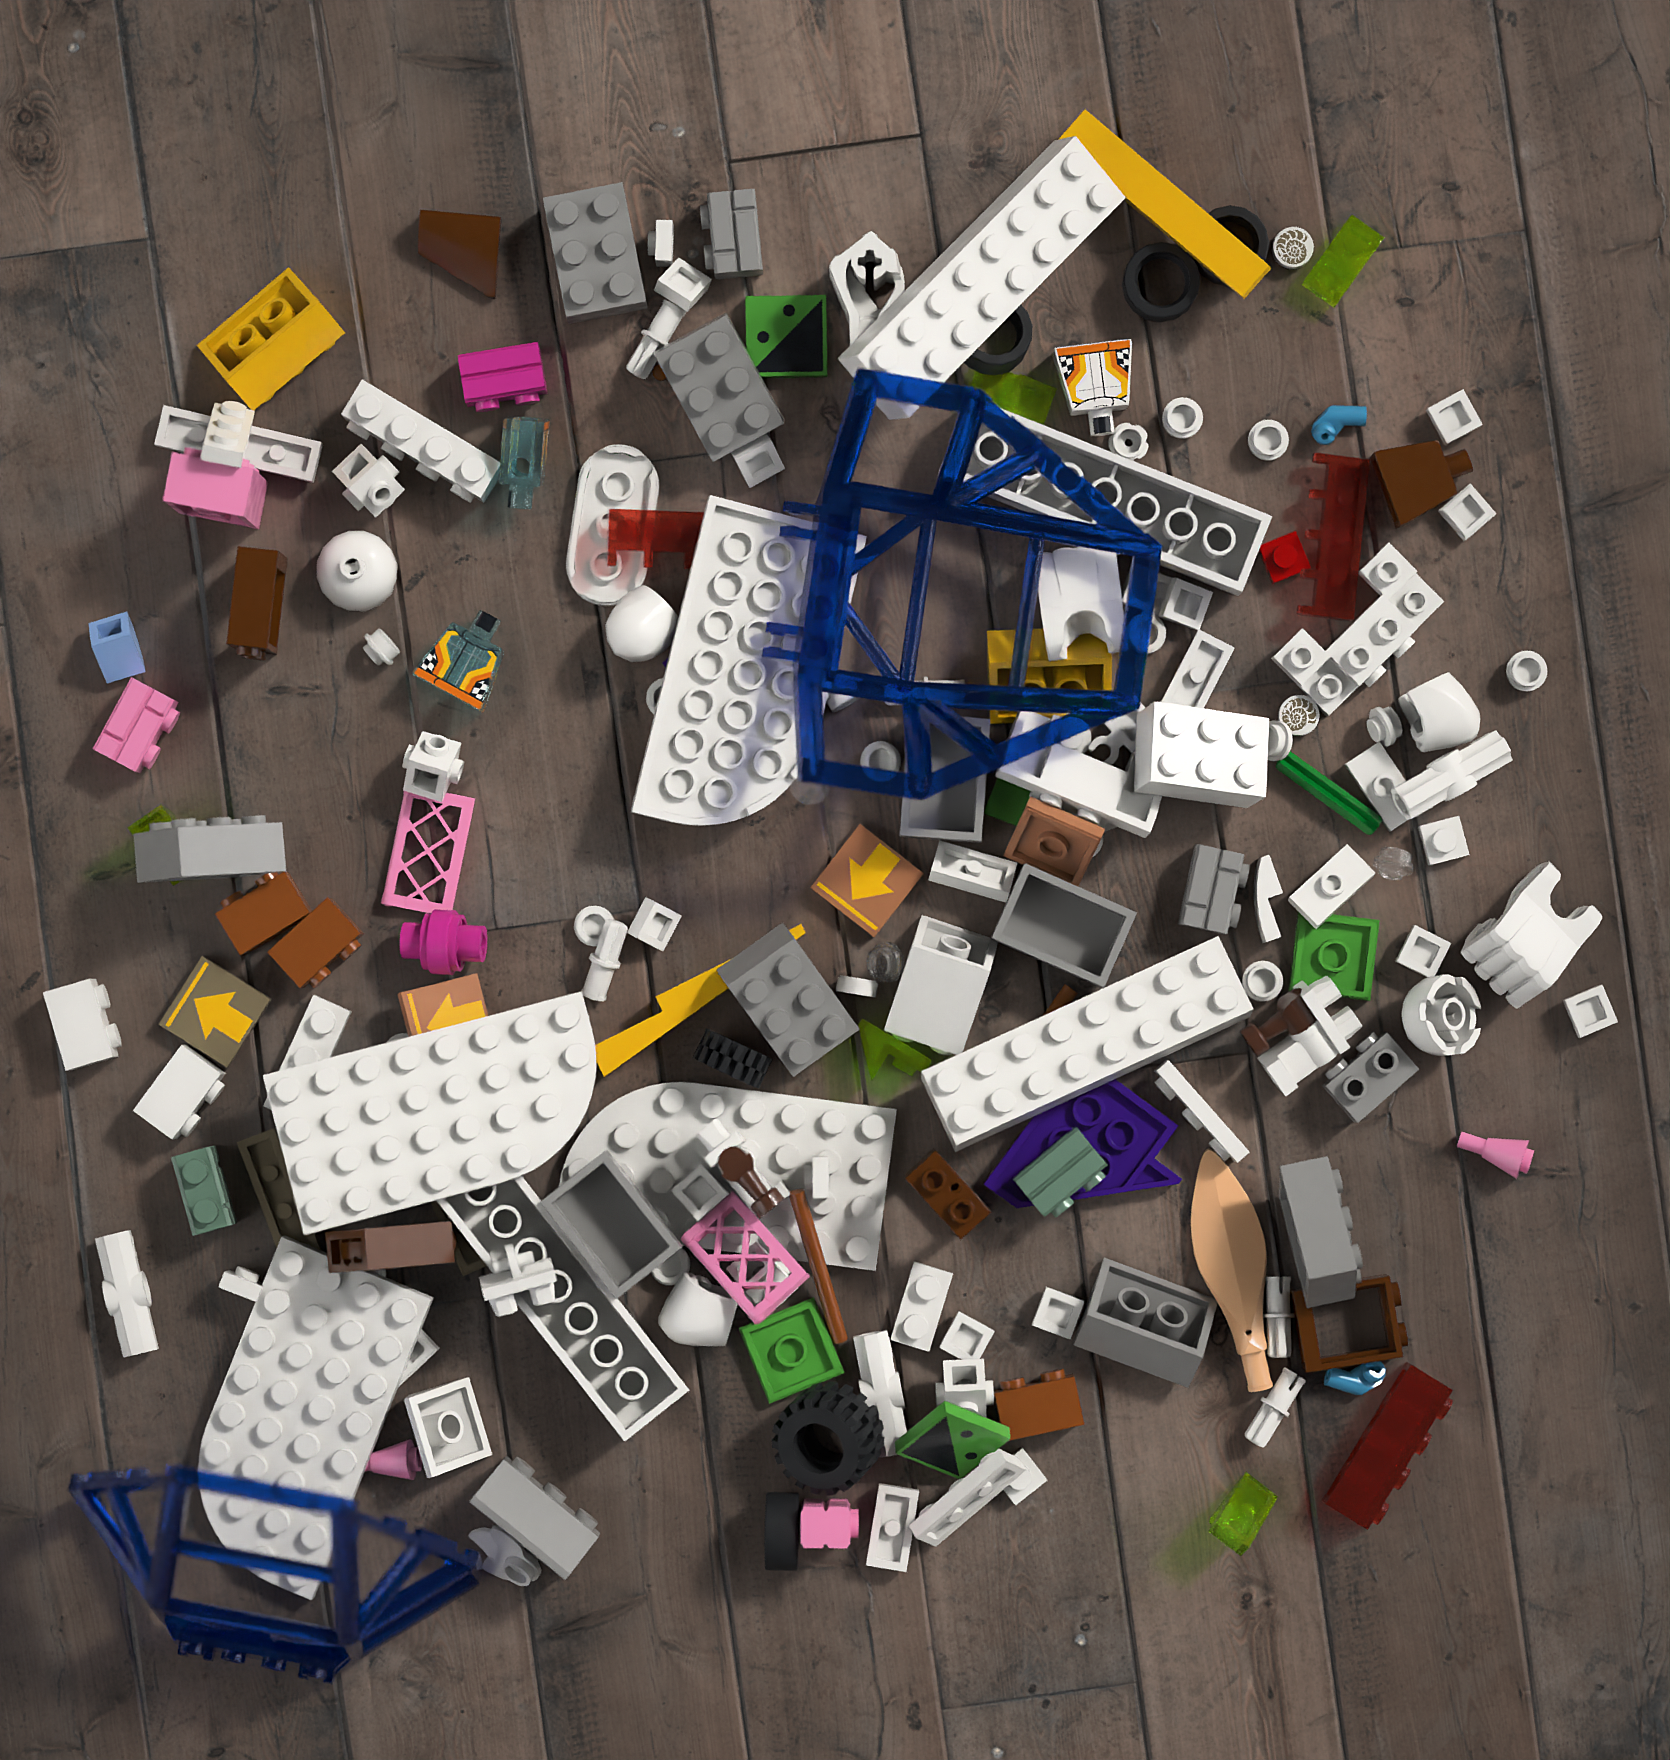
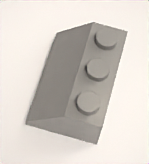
(1146, 1322)
(536, 1516)

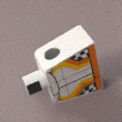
(1095, 381)

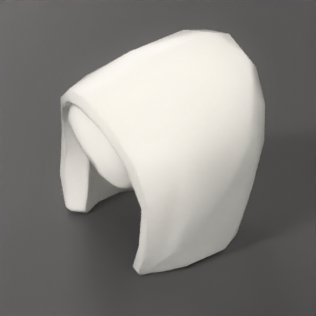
(640, 625)
(1440, 714)
(697, 1312)

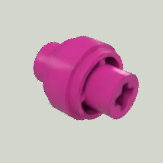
(443, 942)

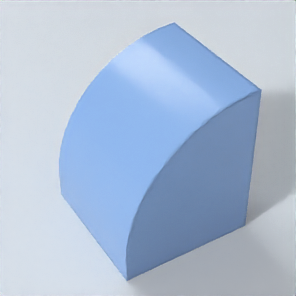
(116, 647)

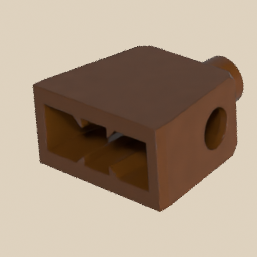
(1418, 478)

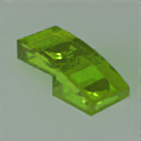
(1342, 261)
(1017, 394)

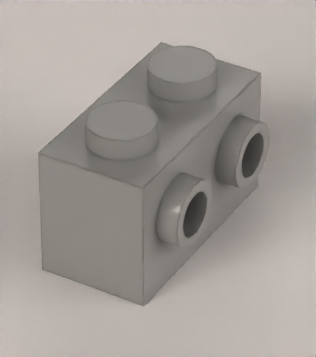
(1369, 1075)

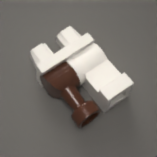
(1312, 1033)
(740, 1169)

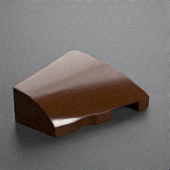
(462, 246)

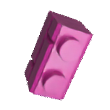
(502, 376)

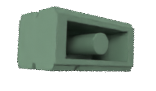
(1060, 1173)
(204, 1190)

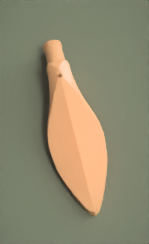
(1232, 1260)

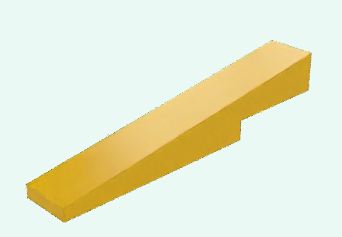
(1170, 208)
(676, 1007)

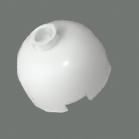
(374, 565)
(1441, 1015)

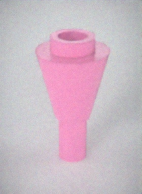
(1506, 1154)
(396, 1461)

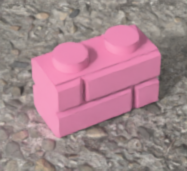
(137, 726)
(828, 1523)

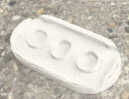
(608, 480)

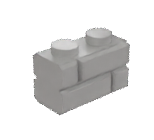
(734, 234)
(1212, 889)

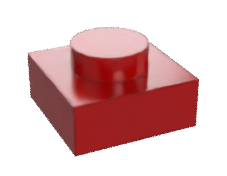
(1284, 557)

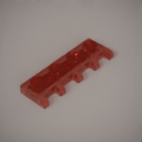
(652, 532)
(1338, 537)

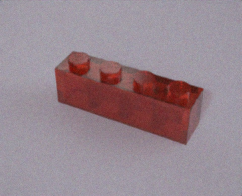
(1388, 1445)

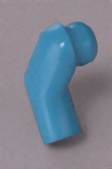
(1334, 419)
(1358, 1379)

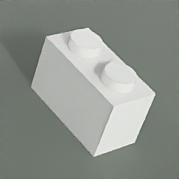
(82, 1023)
(180, 1093)

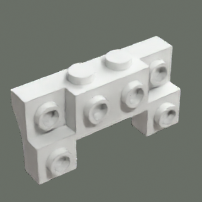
(1376, 634)
(1080, 783)

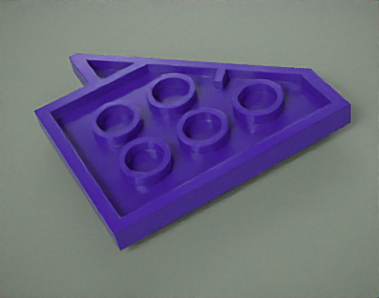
(1115, 1123)

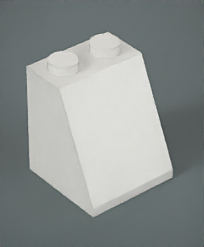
(941, 986)

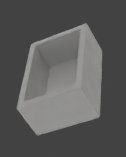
(595, 253)
(719, 387)
(955, 812)
(209, 849)
(1063, 925)
(787, 999)
(611, 1224)
(1319, 1231)

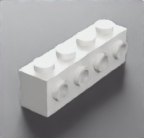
(423, 441)

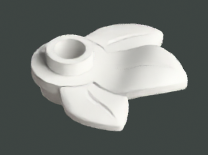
(506, 1556)

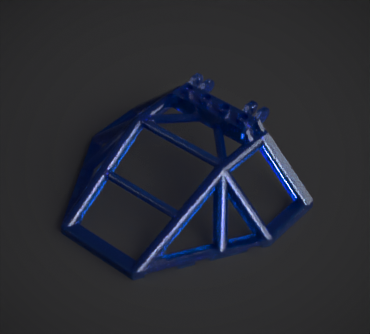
(953, 500)
(277, 1641)

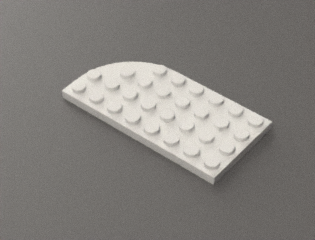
(723, 711)
(433, 1112)
(657, 1147)
(306, 1400)

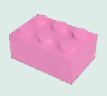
(215, 490)

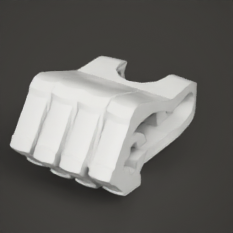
(849, 280)
(1078, 597)
(1529, 941)

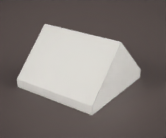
(447, 1426)

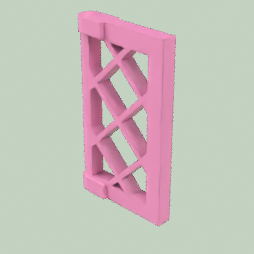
(451, 876)
(777, 1252)

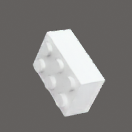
(1201, 755)

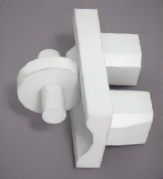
(515, 1275)

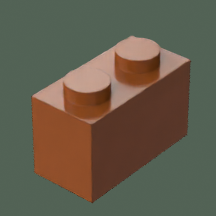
(263, 912)
(316, 944)
(1039, 1405)

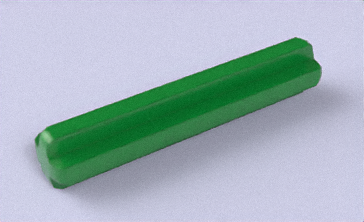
(1329, 793)

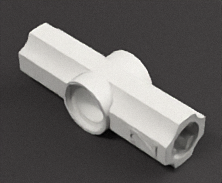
(1451, 775)
(126, 1293)
(881, 1385)

